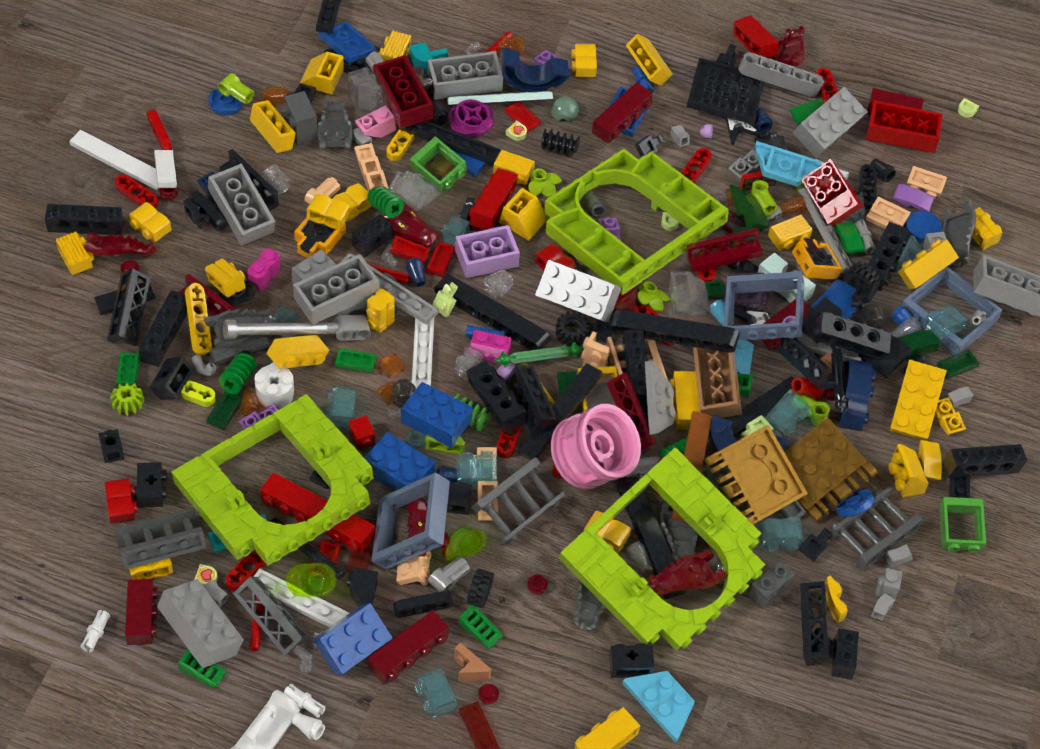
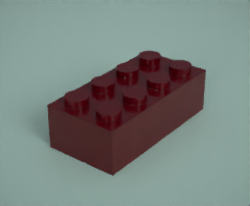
(403, 91)

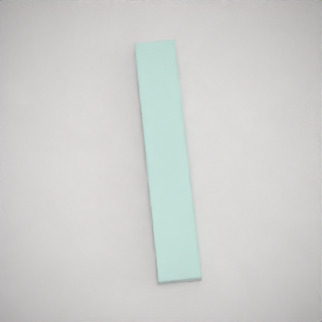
(502, 97)

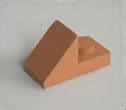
(474, 668)

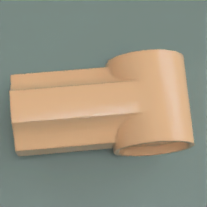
(328, 187)

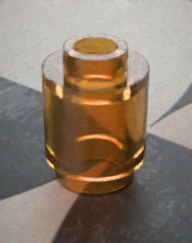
(275, 94)

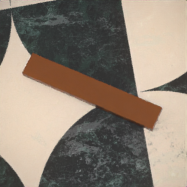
(696, 444)

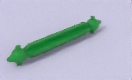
(539, 354)

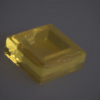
(441, 166)

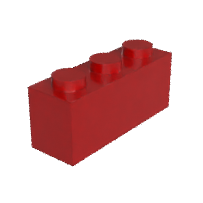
(755, 37)

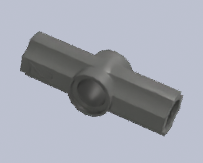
(253, 344)

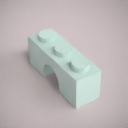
(776, 264)

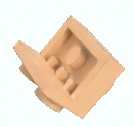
(927, 181)
(594, 353)
(414, 570)

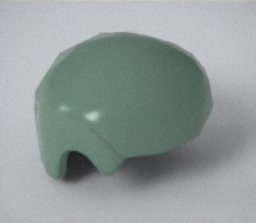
(565, 108)

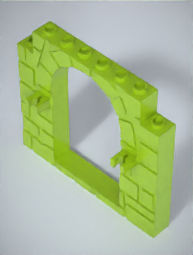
(605, 252)
(234, 518)
(629, 595)

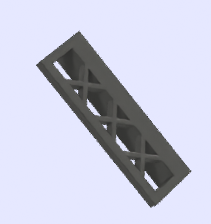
(277, 611)

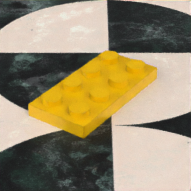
(918, 400)

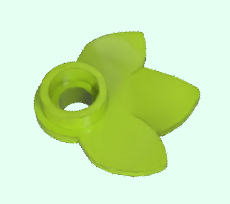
(543, 183)
(651, 296)

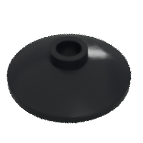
(241, 296)

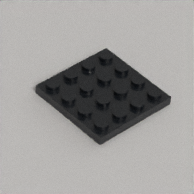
(725, 91)

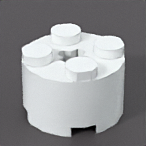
(274, 386)

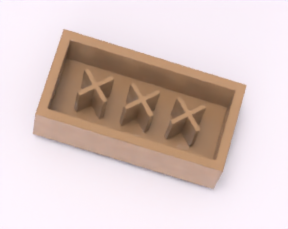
(717, 382)

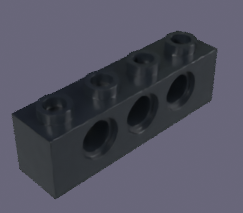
(84, 219)
(888, 251)
(163, 329)
(851, 335)
(635, 357)
(496, 397)
(984, 461)

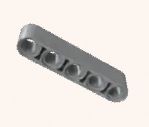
(781, 74)

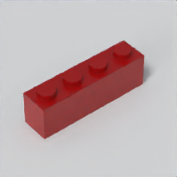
(493, 199)

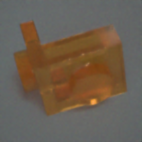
(514, 43)

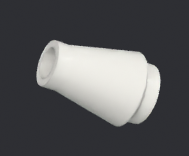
(309, 726)

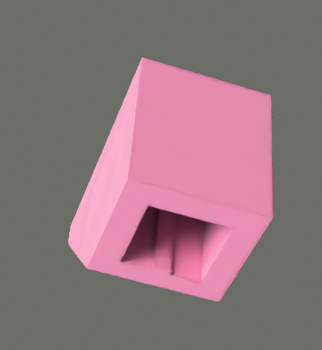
(377, 123)

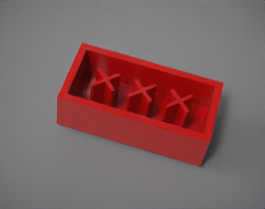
(904, 126)

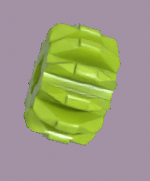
(127, 399)

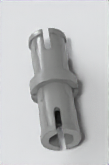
(866, 236)

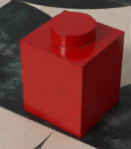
(361, 432)

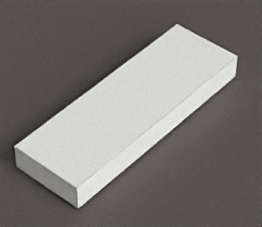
(165, 168)

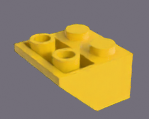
(324, 72)
(524, 214)
(907, 472)

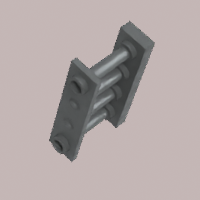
(516, 483)
(880, 545)
(163, 547)

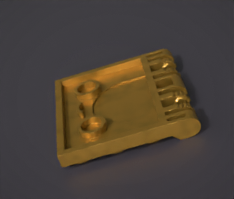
(823, 463)
(759, 474)

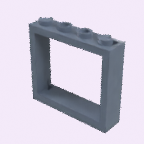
(762, 283)
(964, 290)
(389, 556)

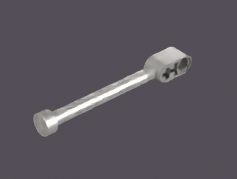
(344, 326)

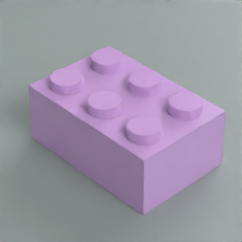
(487, 251)

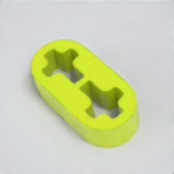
(199, 391)

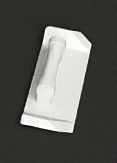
(270, 723)

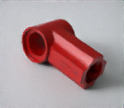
(804, 387)

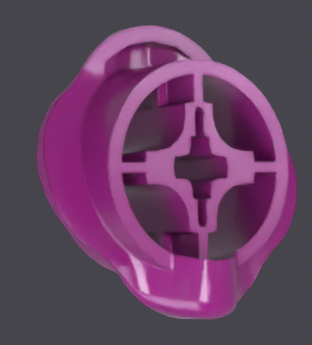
(471, 117)

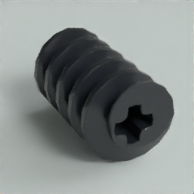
(556, 141)

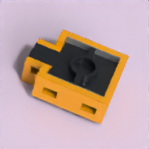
(316, 237)
(816, 259)

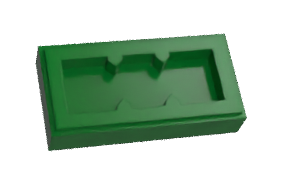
(355, 360)
(128, 369)

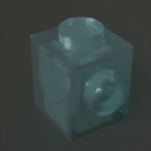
(454, 228)

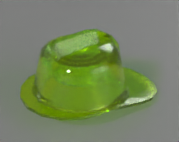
(465, 542)
(310, 579)

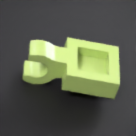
(444, 300)
(755, 425)

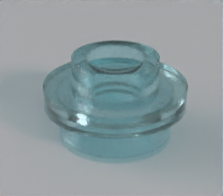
(415, 434)

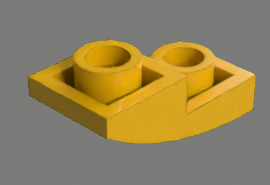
(947, 417)
(930, 459)
(836, 606)

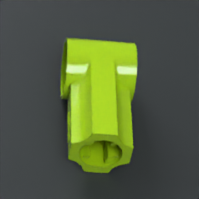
(232, 86)
(763, 197)
(818, 410)

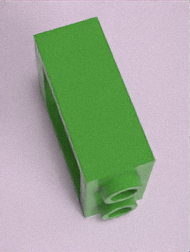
(430, 150)
(962, 505)

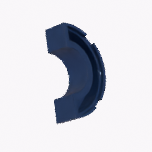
(532, 78)
(857, 392)
(723, 437)

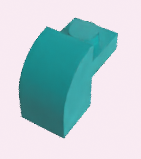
(420, 54)

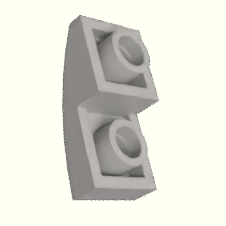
(747, 165)

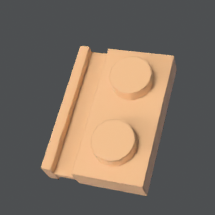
(885, 211)

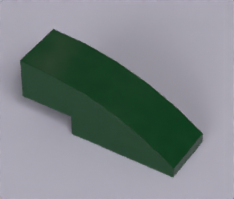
(748, 208)
(920, 342)

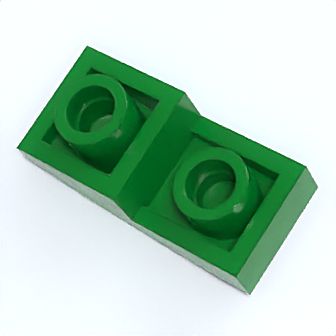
(804, 110)
(850, 237)

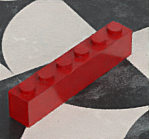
(303, 505)

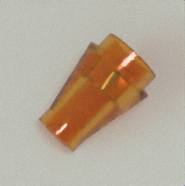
(793, 205)
(249, 402)

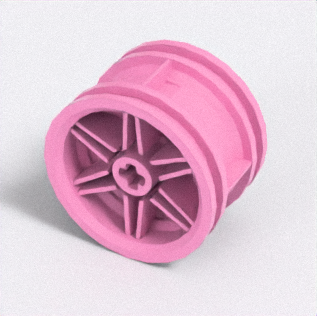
(596, 446)

